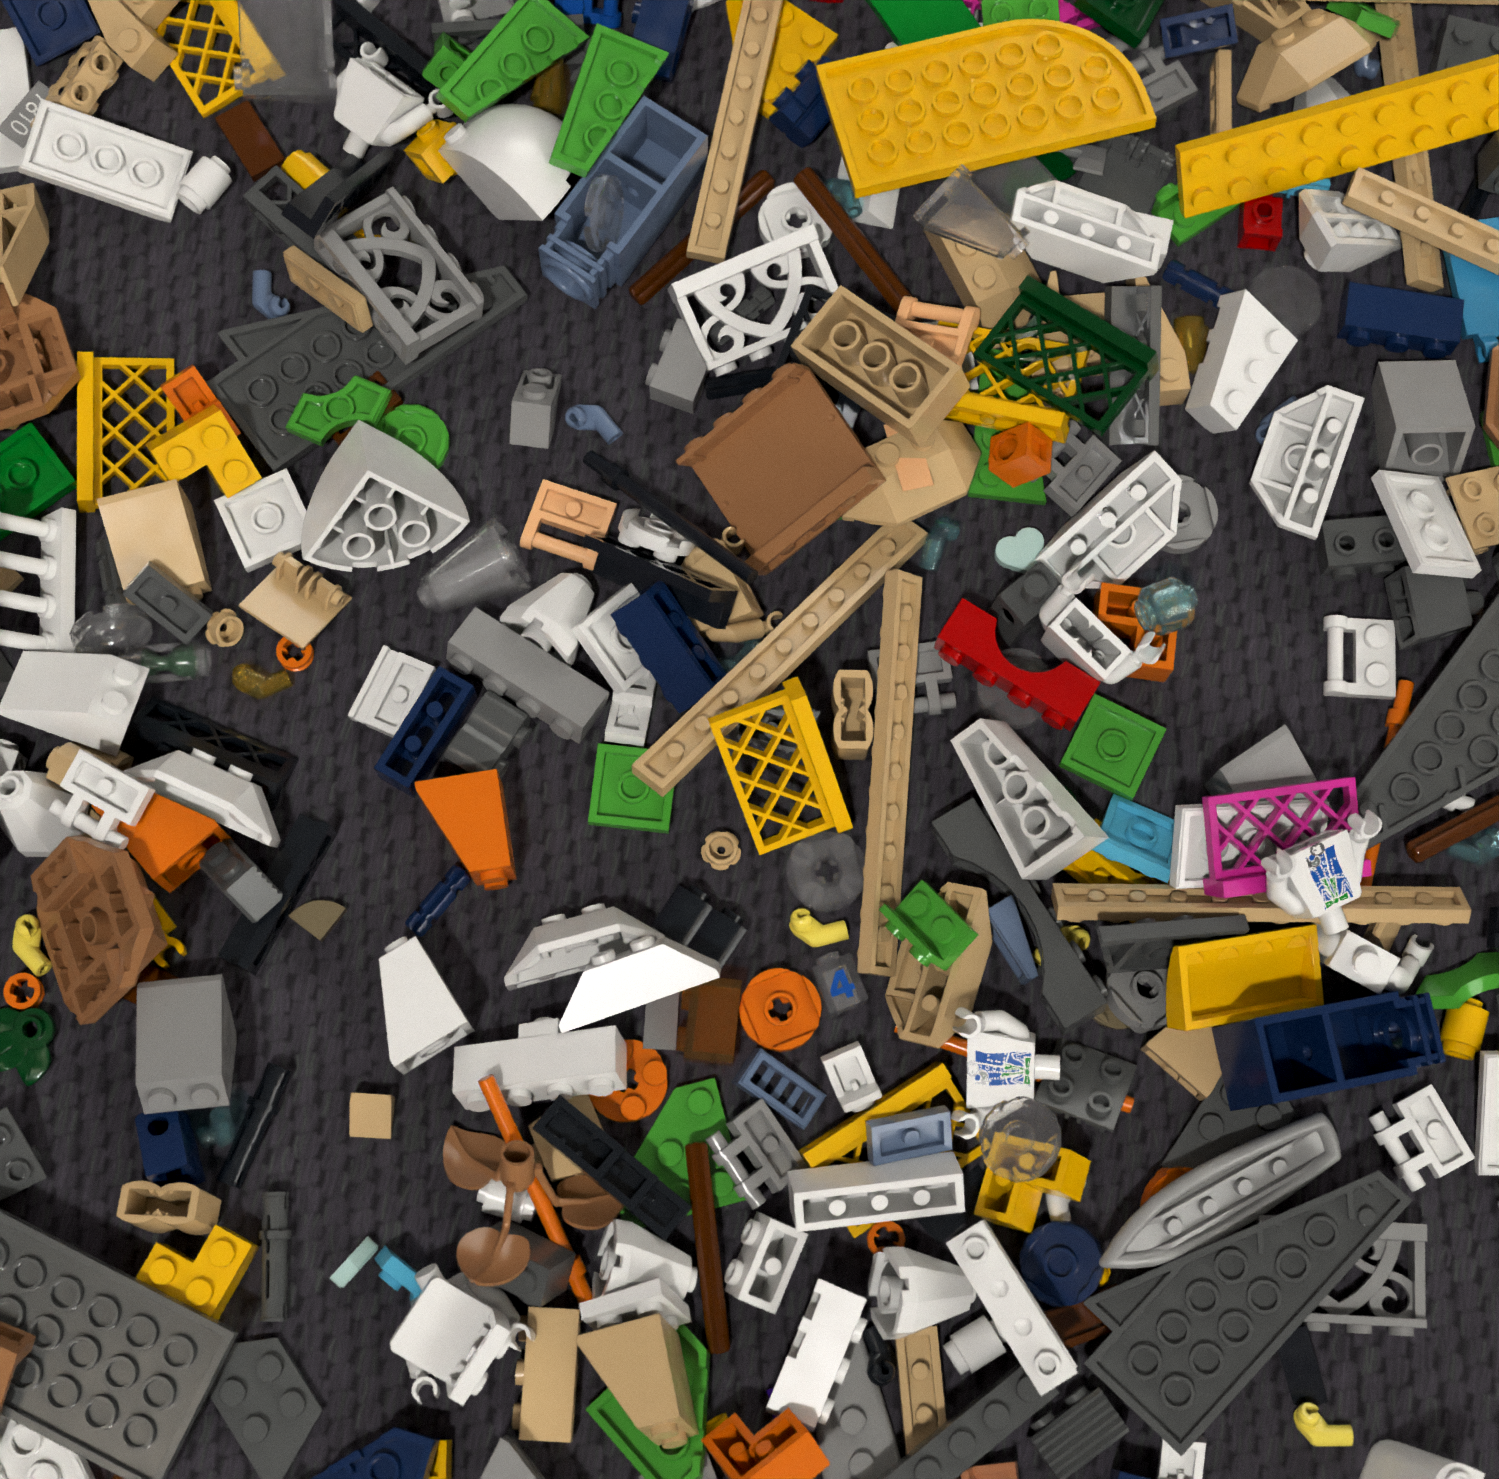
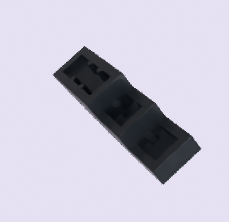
(612, 1168)

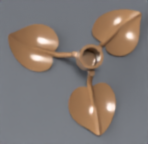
(475, 1159)

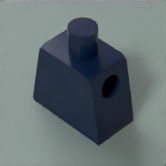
(1199, 32)
(169, 1150)

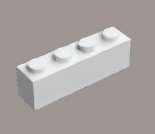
(542, 1067)
(875, 1194)

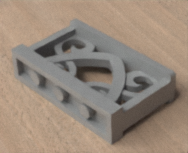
(399, 324)
(1372, 1290)

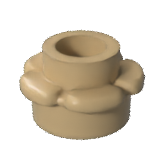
(232, 629)
(728, 842)

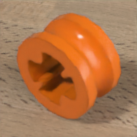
(292, 664)
(15, 1001)
(890, 1227)

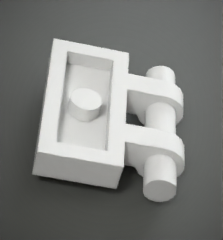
(108, 789)
(1432, 1132)

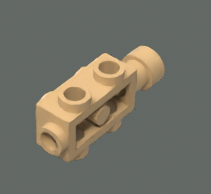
(86, 82)

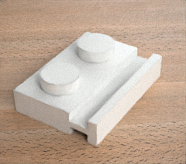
(390, 691)

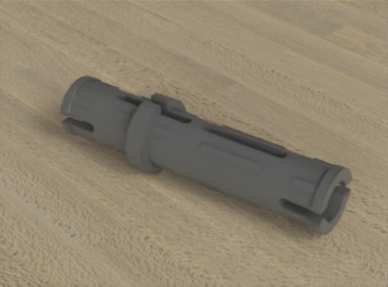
(274, 1256)

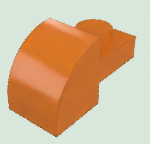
(192, 395)

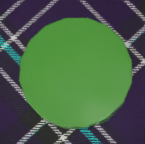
(431, 433)

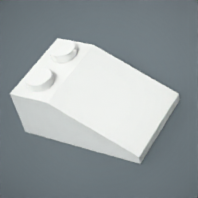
(75, 696)

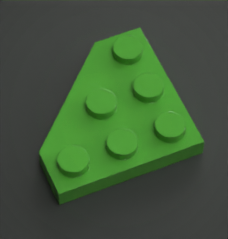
(687, 1117)
(644, 1454)

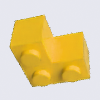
(206, 442)
(1017, 1203)
(208, 1279)

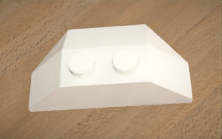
(1085, 233)
(1339, 236)
(1304, 458)
(1119, 525)
(211, 791)
(567, 945)
(635, 978)

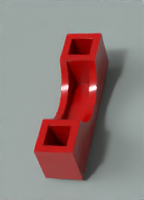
(1056, 693)

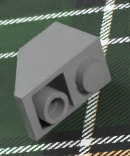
(680, 372)
(535, 408)

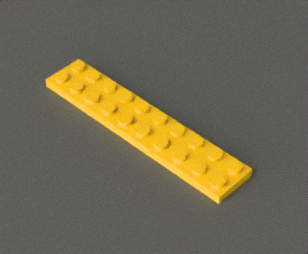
(1338, 136)

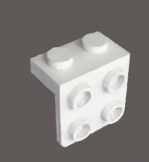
(452, 1337)

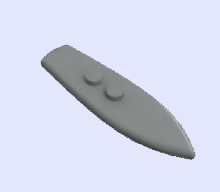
(1224, 1194)
(858, 1430)

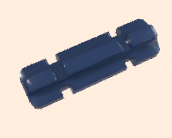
(1194, 282)
(438, 900)

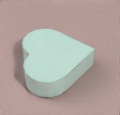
(1020, 551)
(354, 1262)

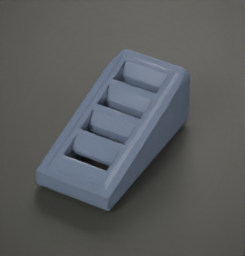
(1011, 939)
(743, 1077)

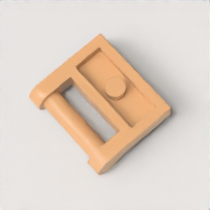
(946, 340)
(570, 512)

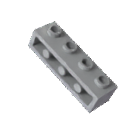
(526, 675)

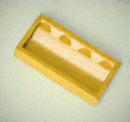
(1243, 978)

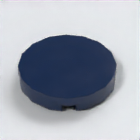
(1061, 1263)

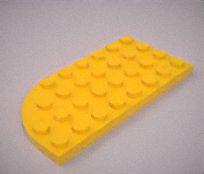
(978, 101)

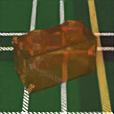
(710, 1022)

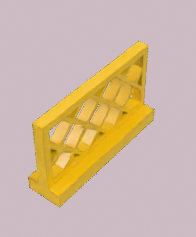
(228, 13)
(1005, 414)
(91, 423)
(809, 749)
(900, 1100)

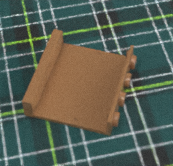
(783, 466)

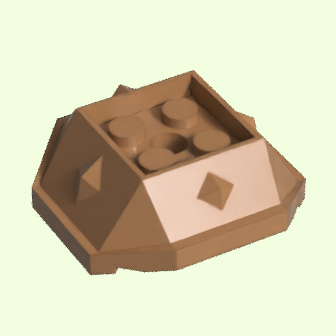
(34, 360)
(95, 923)

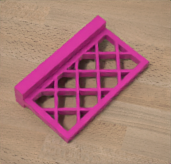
(1251, 879)

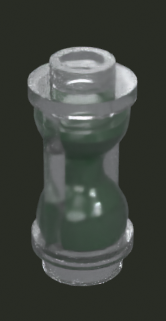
(183, 661)

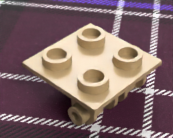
(1477, 506)
(295, 600)

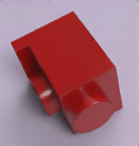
(1259, 231)

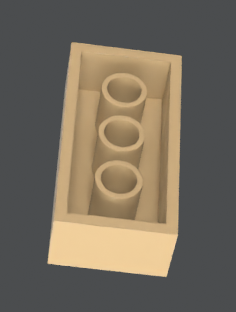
(881, 366)

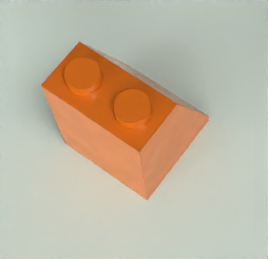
(474, 822)
(170, 840)

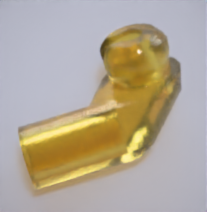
(257, 684)

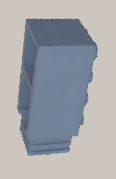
(659, 168)

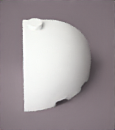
(506, 160)
(379, 506)

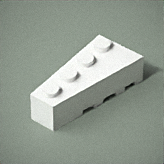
(1025, 801)

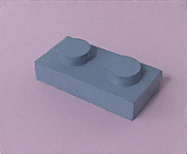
(909, 1135)

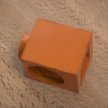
(1020, 454)

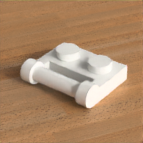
(1372, 658)

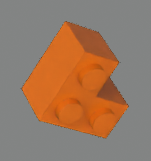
(1115, 609)
(776, 1452)

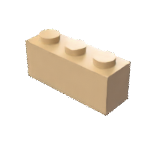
(548, 1375)

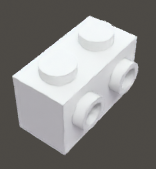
(764, 1262)

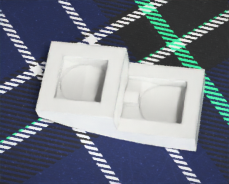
(631, 713)

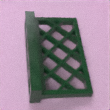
(1091, 334)

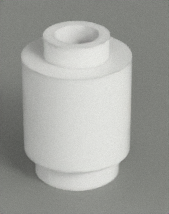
(204, 184)
(494, 1200)
(975, 1345)

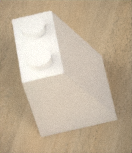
(417, 1006)

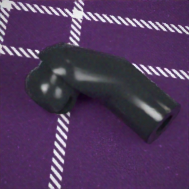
(881, 1360)

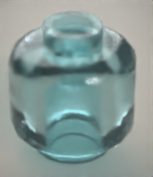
(1166, 606)

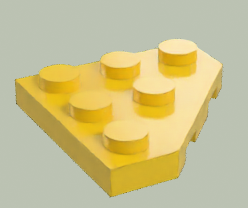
(796, 41)

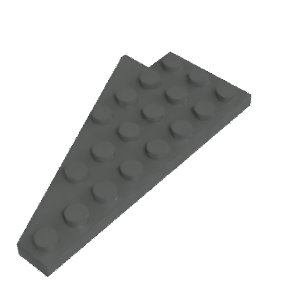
(322, 353)
(1445, 741)
(1214, 1317)

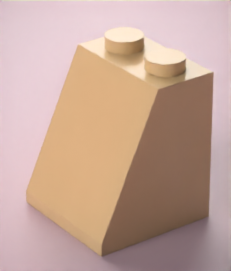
(156, 527)
(646, 1375)

